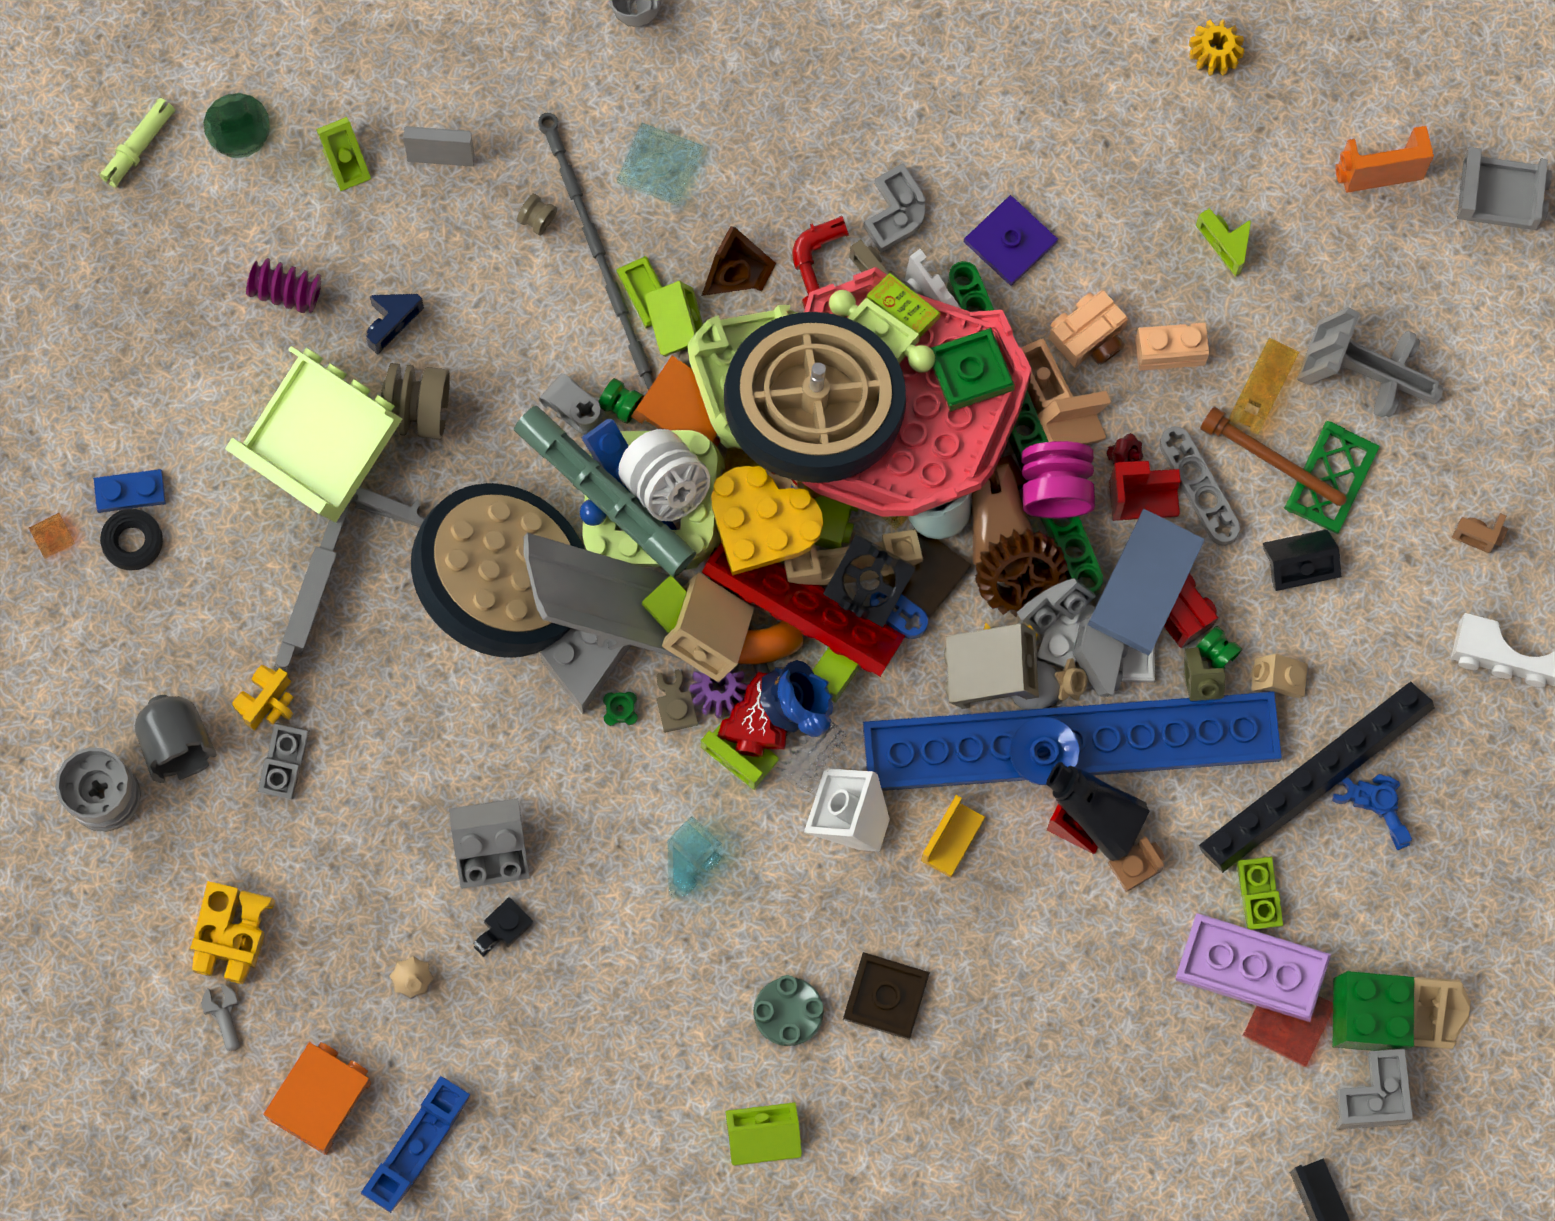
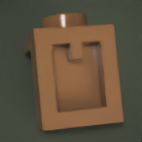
(1478, 535)
(1139, 865)

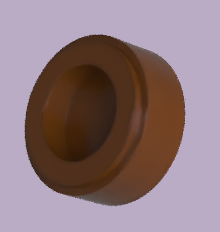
(1108, 350)

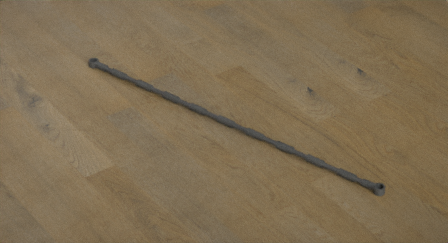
(612, 288)

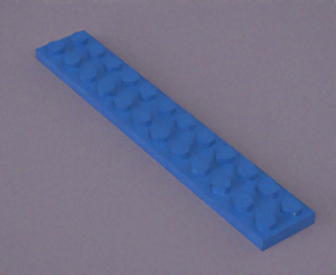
(1109, 737)

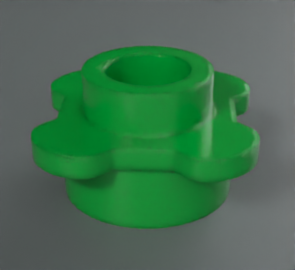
(625, 700)

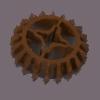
(1014, 565)

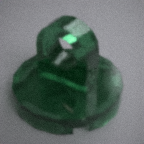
(236, 125)

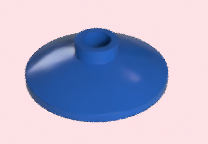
(1042, 734)

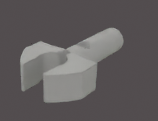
(223, 1015)

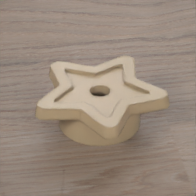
(1071, 681)

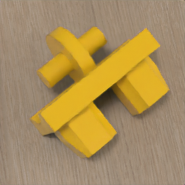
(273, 686)

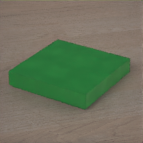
(971, 370)

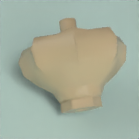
(411, 977)

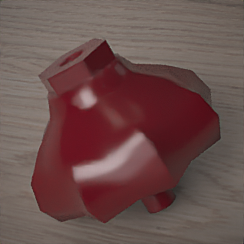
(1126, 450)

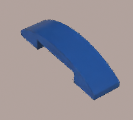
(416, 1145)

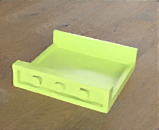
(318, 435)

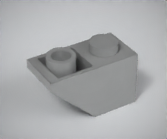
(1099, 658)

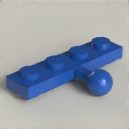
(607, 447)

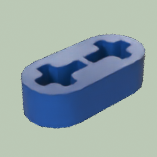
(908, 609)

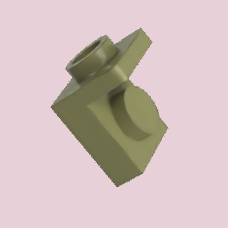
(1200, 680)

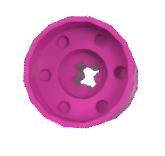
(1058, 479)

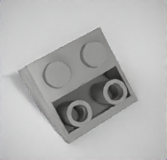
(489, 843)

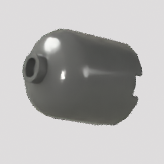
(173, 738)

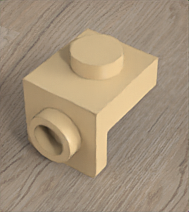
(1279, 675)

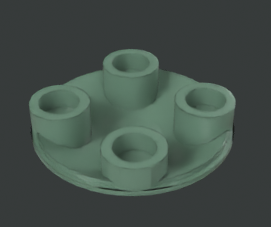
(788, 1011)

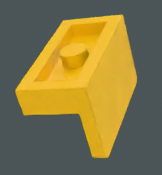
(952, 837)

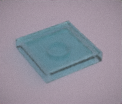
(659, 164)

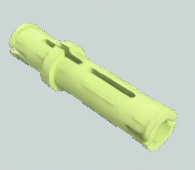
(128, 153)

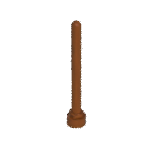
(1218, 424)

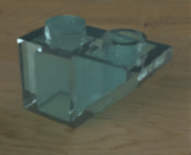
(689, 853)

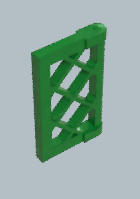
(1359, 473)

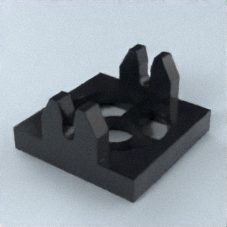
(837, 592)

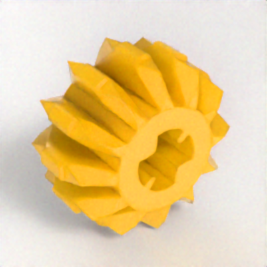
(1214, 58)

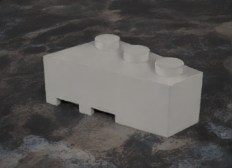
(581, 665)

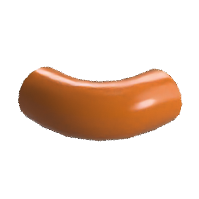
(770, 644)

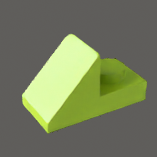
(343, 154)
(1229, 246)

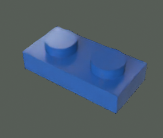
(129, 491)

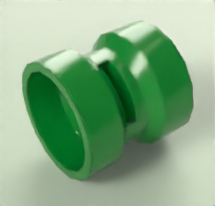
(620, 400)
(1218, 649)

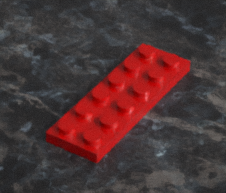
(809, 612)

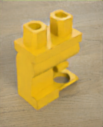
(220, 939)

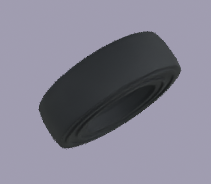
(131, 519)

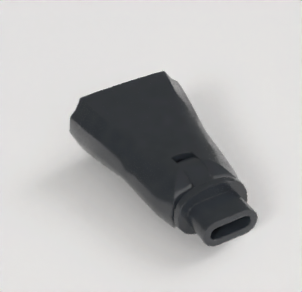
(1103, 811)

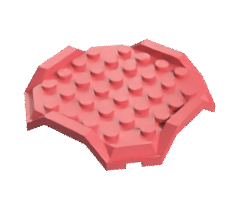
(936, 450)

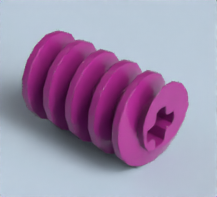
(283, 286)

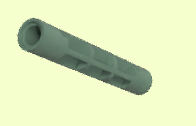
(604, 491)

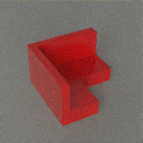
(1138, 488)

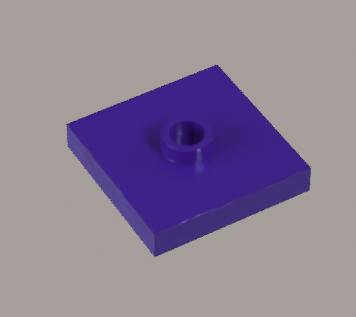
(1010, 240)

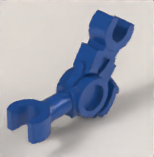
(1379, 799)

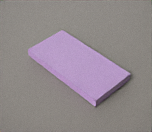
(1253, 967)

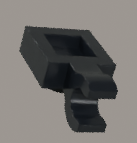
(504, 925)

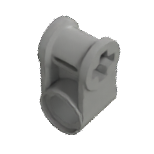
(570, 401)

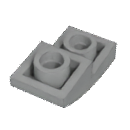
(1046, 608)
(283, 761)

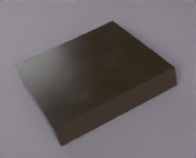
(933, 576)
(886, 996)

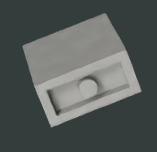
(1503, 191)

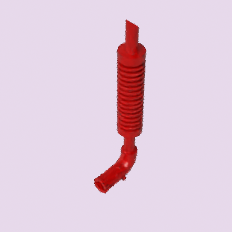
(810, 241)

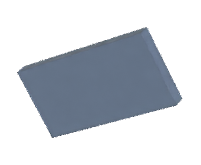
(1146, 582)

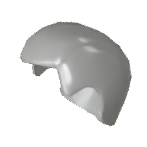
(646, 11)
(1047, 687)

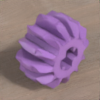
(714, 699)

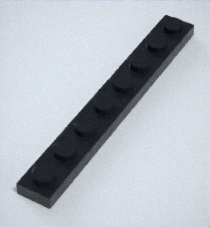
(1316, 776)

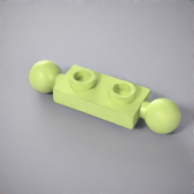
(892, 331)

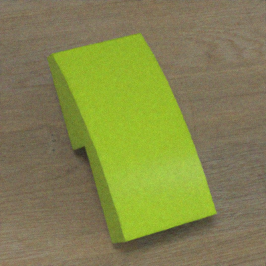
(1259, 893)

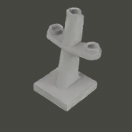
(1333, 347)

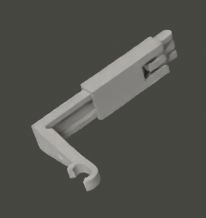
(322, 564)

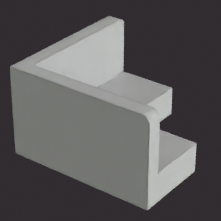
(1385, 1101)

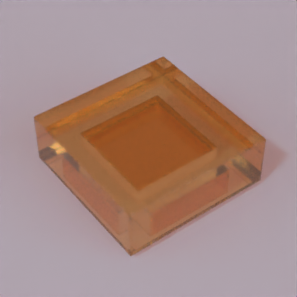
(51, 535)

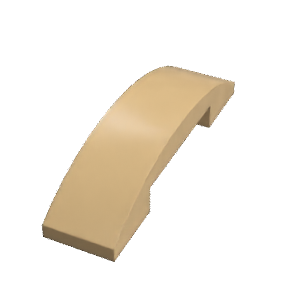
(819, 566)

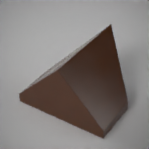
(738, 266)

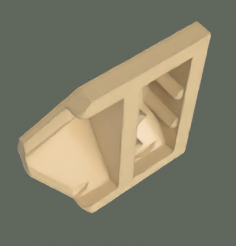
(1439, 1011)

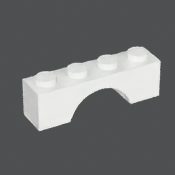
(1482, 645)

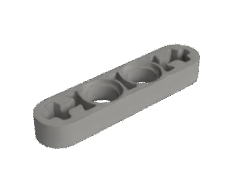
(1203, 484)

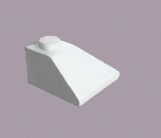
(849, 810)

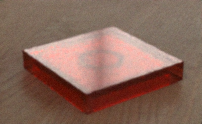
(1289, 1035)

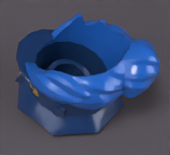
(797, 699)

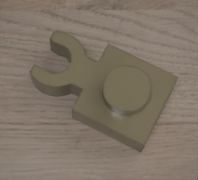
(675, 708)

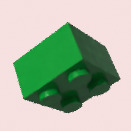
(1373, 1011)

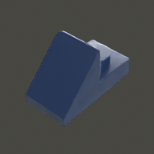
(397, 313)

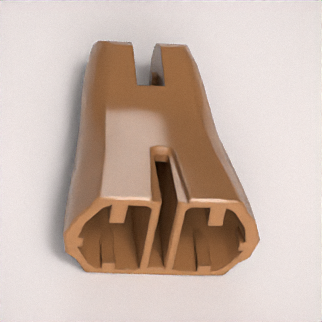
(997, 512)

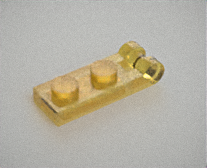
(1264, 385)

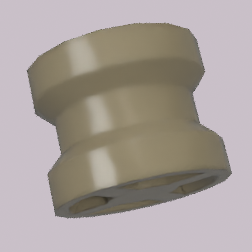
(536, 214)

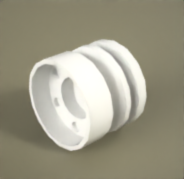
(664, 475)

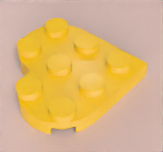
(762, 522)

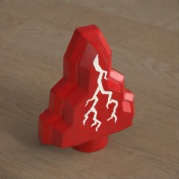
(750, 725)

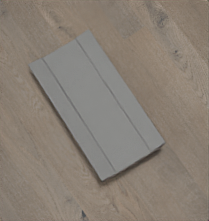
(594, 593)

